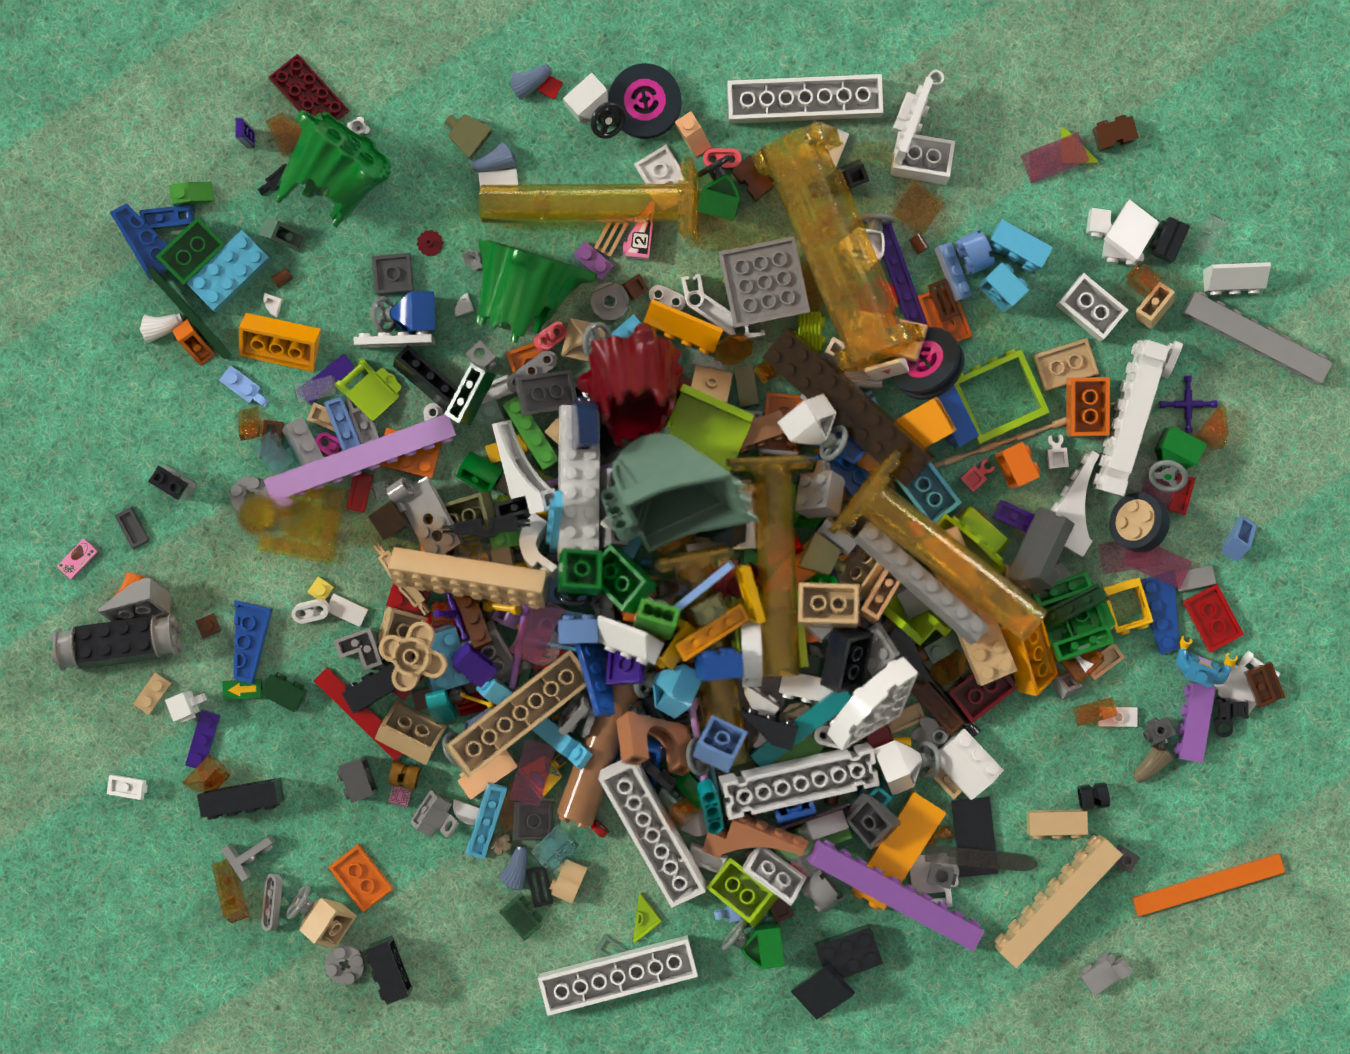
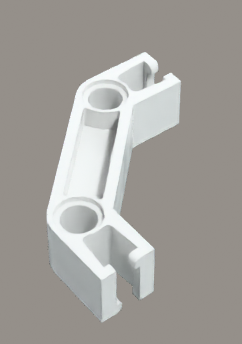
(713, 311)

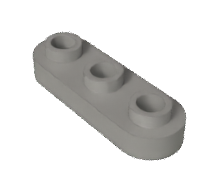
(536, 363)
(271, 902)

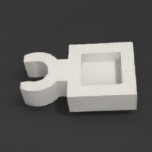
(1057, 456)

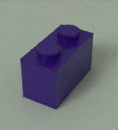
(473, 664)

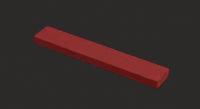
(365, 718)

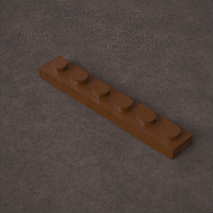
(474, 620)

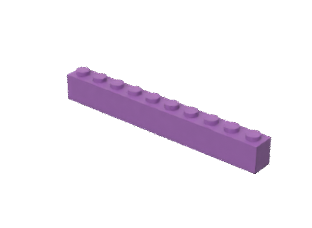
(895, 895)

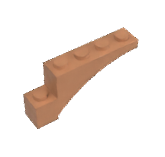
(753, 833)

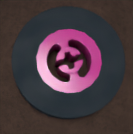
(667, 97)
(947, 364)

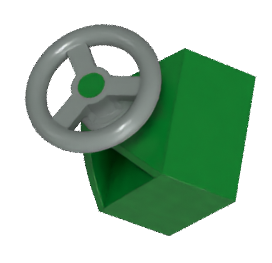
(1175, 453)
(760, 946)

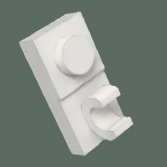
(127, 787)

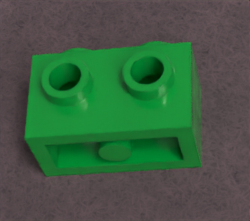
(482, 472)

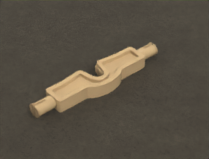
(413, 595)

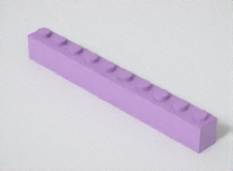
(360, 457)

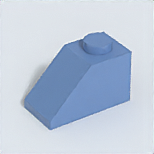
(1239, 539)

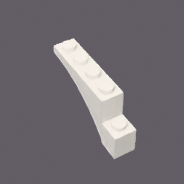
(519, 473)
(1073, 505)

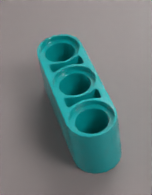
(440, 706)
(710, 806)

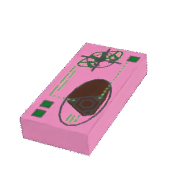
(77, 558)

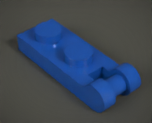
(168, 216)

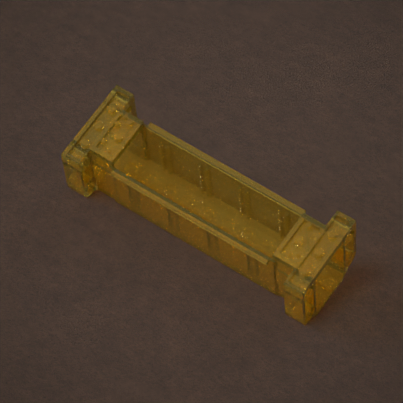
(836, 246)

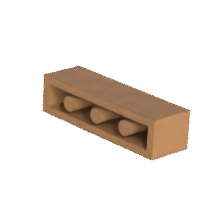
(764, 430)

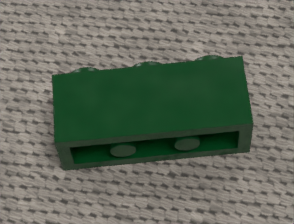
(470, 394)

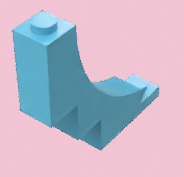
(547, 729)

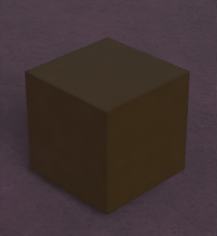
(389, 520)

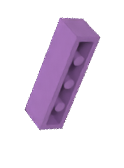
(1195, 722)

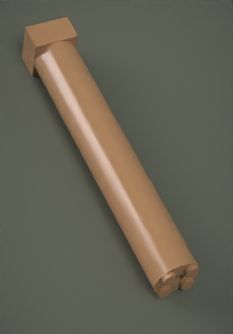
(583, 788)

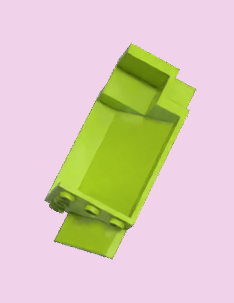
(983, 540)

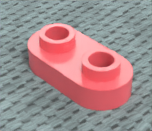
(719, 153)
(548, 336)

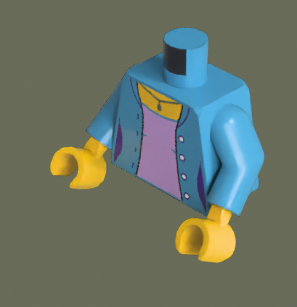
(1201, 669)

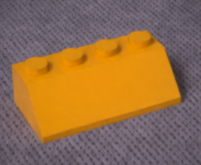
(683, 327)
(279, 342)
(1032, 659)

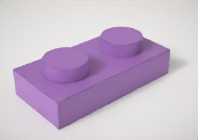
(593, 260)

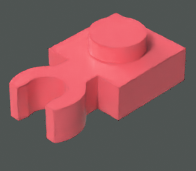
(975, 477)

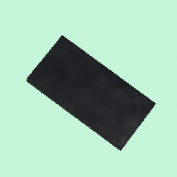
(973, 830)

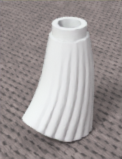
(157, 327)

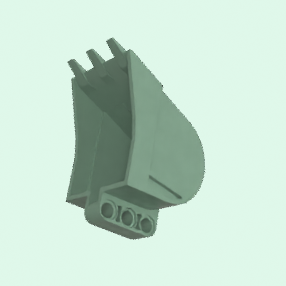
(671, 492)

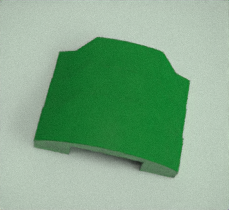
(1082, 633)

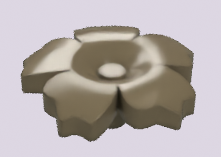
(500, 843)

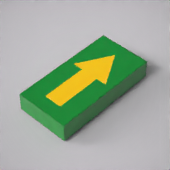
(241, 690)

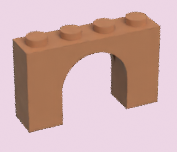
(672, 735)

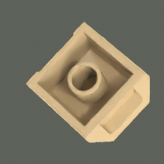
(398, 622)

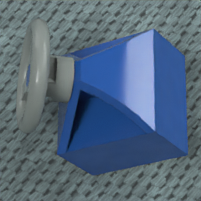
(411, 314)

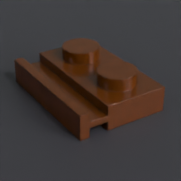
(1264, 684)

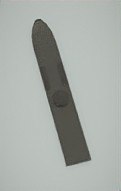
(979, 858)

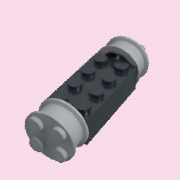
(116, 642)

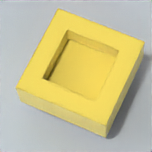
(320, 589)

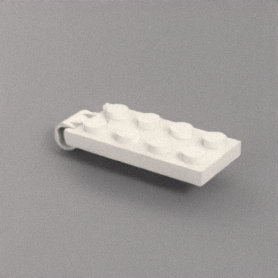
(915, 112)

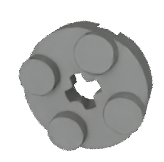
(600, 296)
(244, 484)
(343, 953)

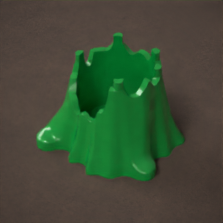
(335, 161)
(523, 287)

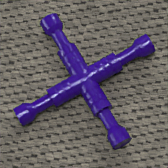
(1188, 404)
(454, 613)

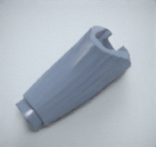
(529, 81)
(497, 159)
(515, 872)

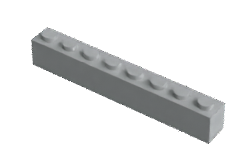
(1257, 338)
(921, 583)

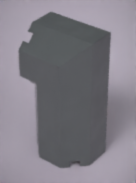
(1039, 551)

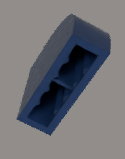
(584, 424)

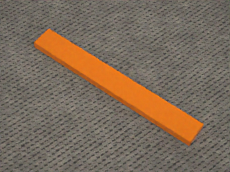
(1208, 884)

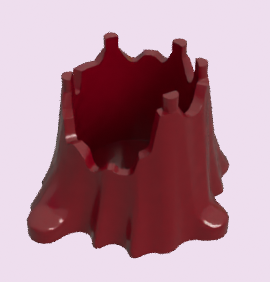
(633, 382)

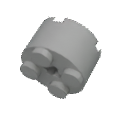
(822, 891)

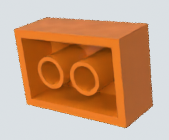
(1088, 406)
(1017, 465)

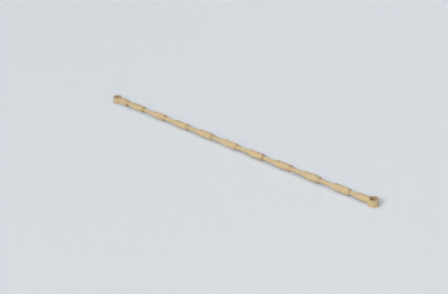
(994, 445)

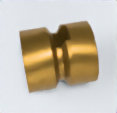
(410, 778)

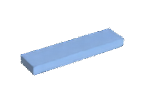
(705, 585)

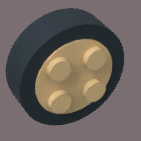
(1139, 522)

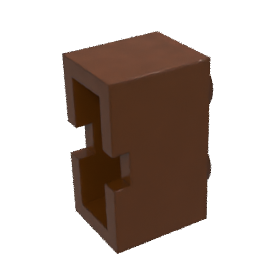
(1120, 130)
(756, 183)

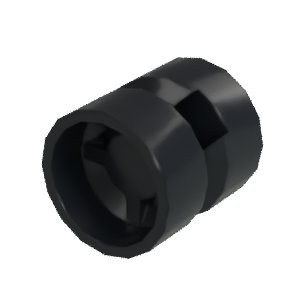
(1093, 796)

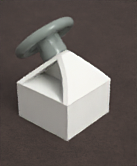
(875, 230)
(812, 425)
(903, 764)

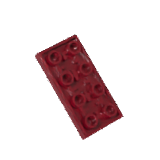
(306, 89)

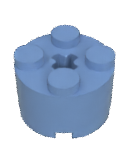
(975, 251)

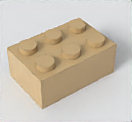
(828, 605)

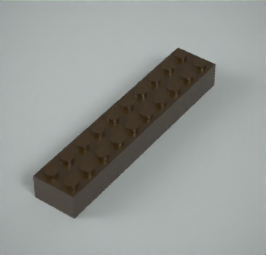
(855, 410)

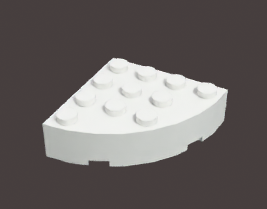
(874, 704)

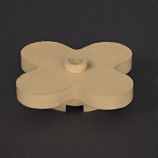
(400, 651)

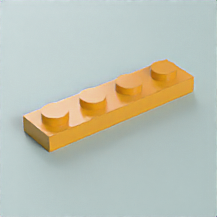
(711, 632)

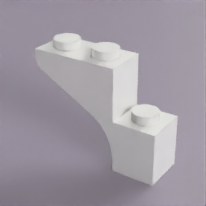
(1098, 225)
(763, 704)

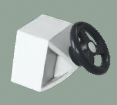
(590, 105)

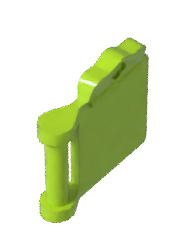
(374, 392)

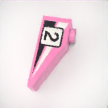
(639, 241)

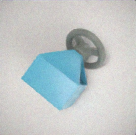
(671, 689)

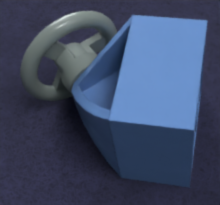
(715, 747)

